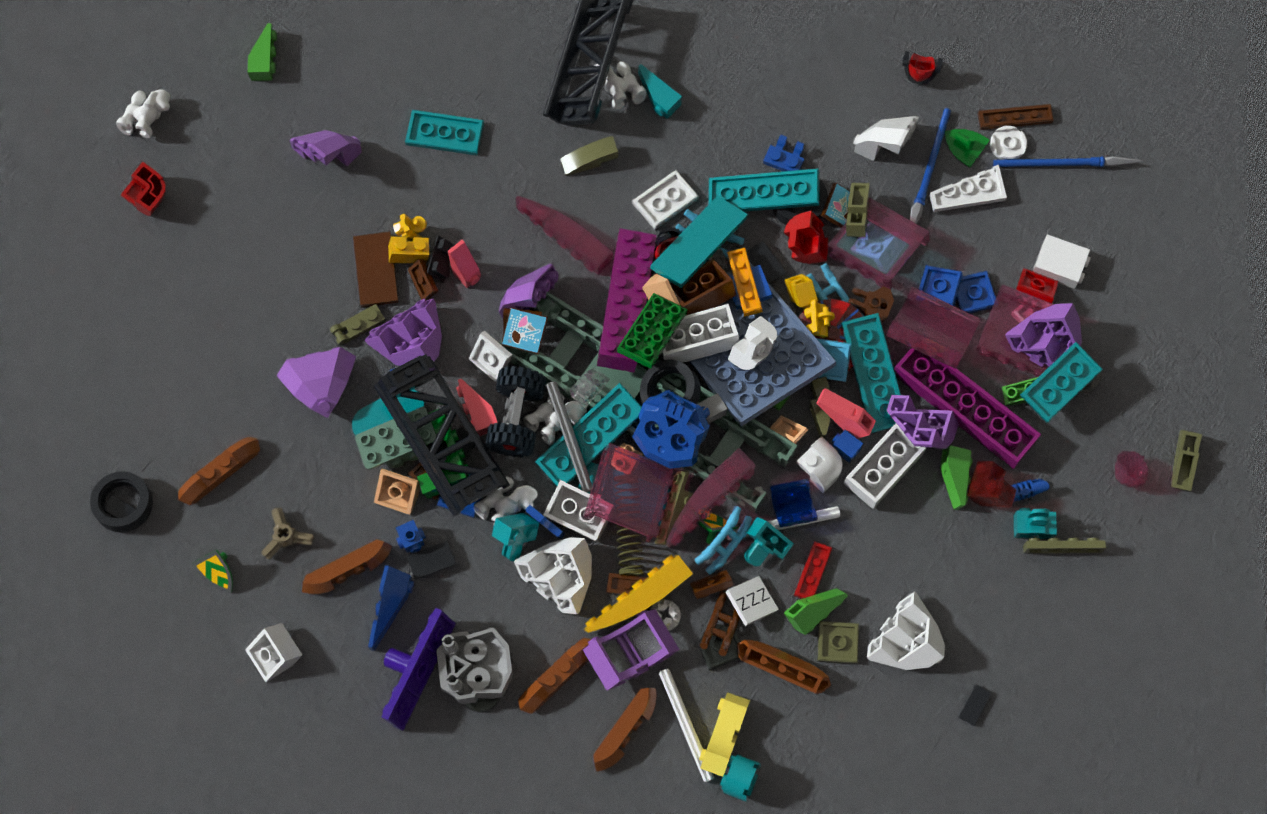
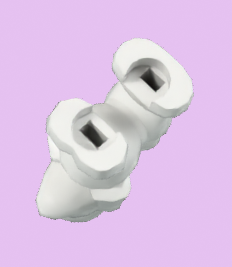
(618, 86)
(145, 114)
(546, 414)
(505, 506)

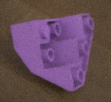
(529, 289)
(409, 334)

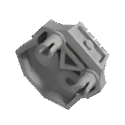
(490, 664)

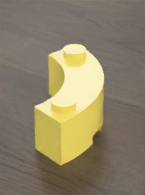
(723, 738)

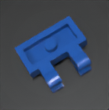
(784, 160)

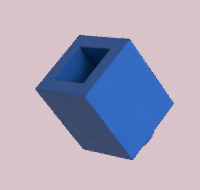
(847, 445)

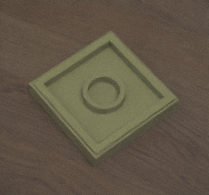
(838, 642)

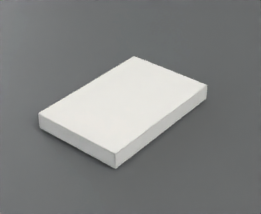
(665, 199)

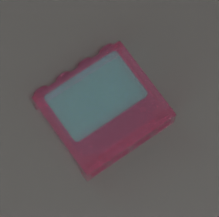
(885, 248)

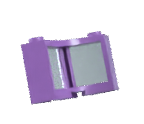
(630, 649)

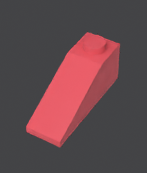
(463, 264)

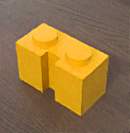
(408, 251)
(801, 290)

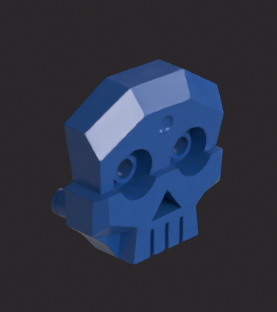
(665, 443)

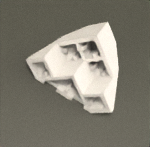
(886, 133)
(559, 572)
(908, 638)

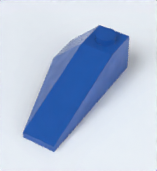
(394, 592)

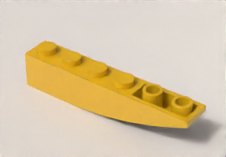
(644, 593)

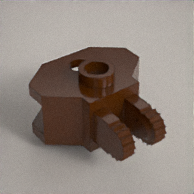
(873, 302)

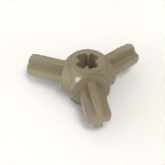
(279, 541)

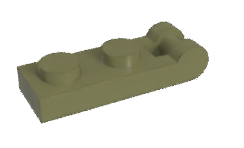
(358, 325)

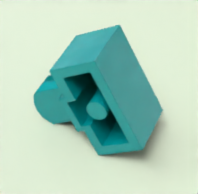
(1035, 523)
(513, 532)
(767, 541)

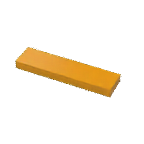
(744, 282)

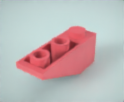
(478, 409)
(846, 414)

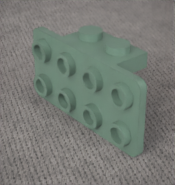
(388, 445)

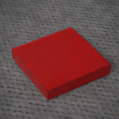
(1037, 285)

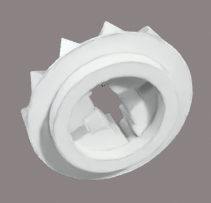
(673, 610)

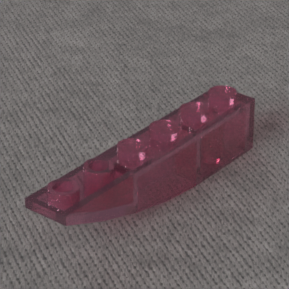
(568, 234)
(711, 493)

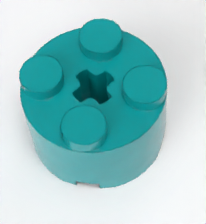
(740, 777)

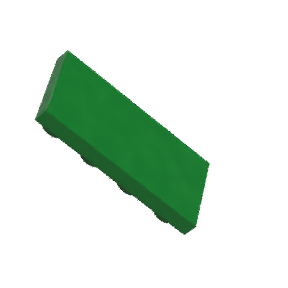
(652, 330)

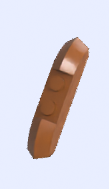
(218, 470)
(353, 563)
(783, 665)
(554, 677)
(640, 707)

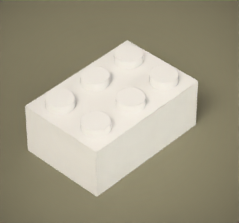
(568, 509)

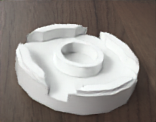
(1008, 143)

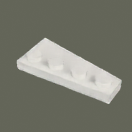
(977, 190)

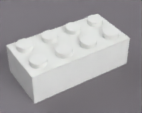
(702, 335)
(883, 467)

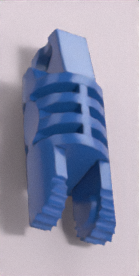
(1030, 488)

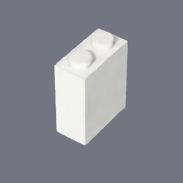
(1062, 261)

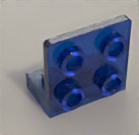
(793, 503)

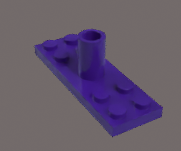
(415, 669)

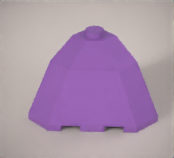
(326, 146)
(1046, 333)
(318, 378)
(922, 426)

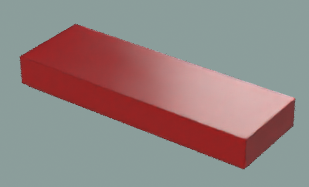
(813, 570)

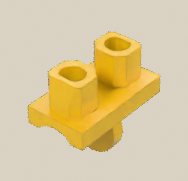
(410, 227)
(820, 318)

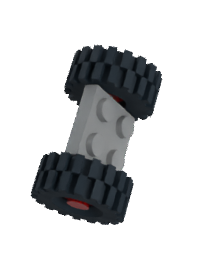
(518, 386)

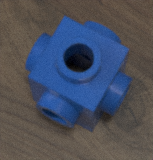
(410, 537)

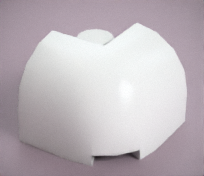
(755, 345)
(822, 464)

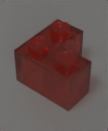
(989, 486)

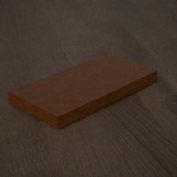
(374, 272)

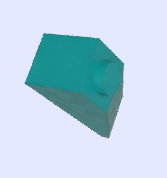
(662, 97)

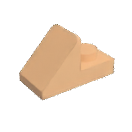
(789, 429)

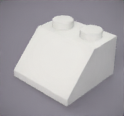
(273, 651)

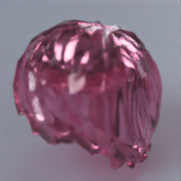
(1131, 469)

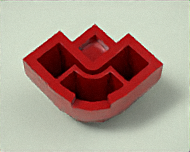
(145, 189)
(807, 238)

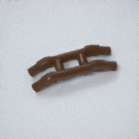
(711, 630)

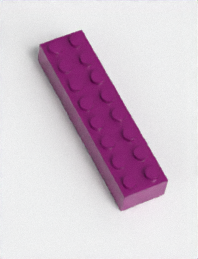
(625, 295)
(973, 407)

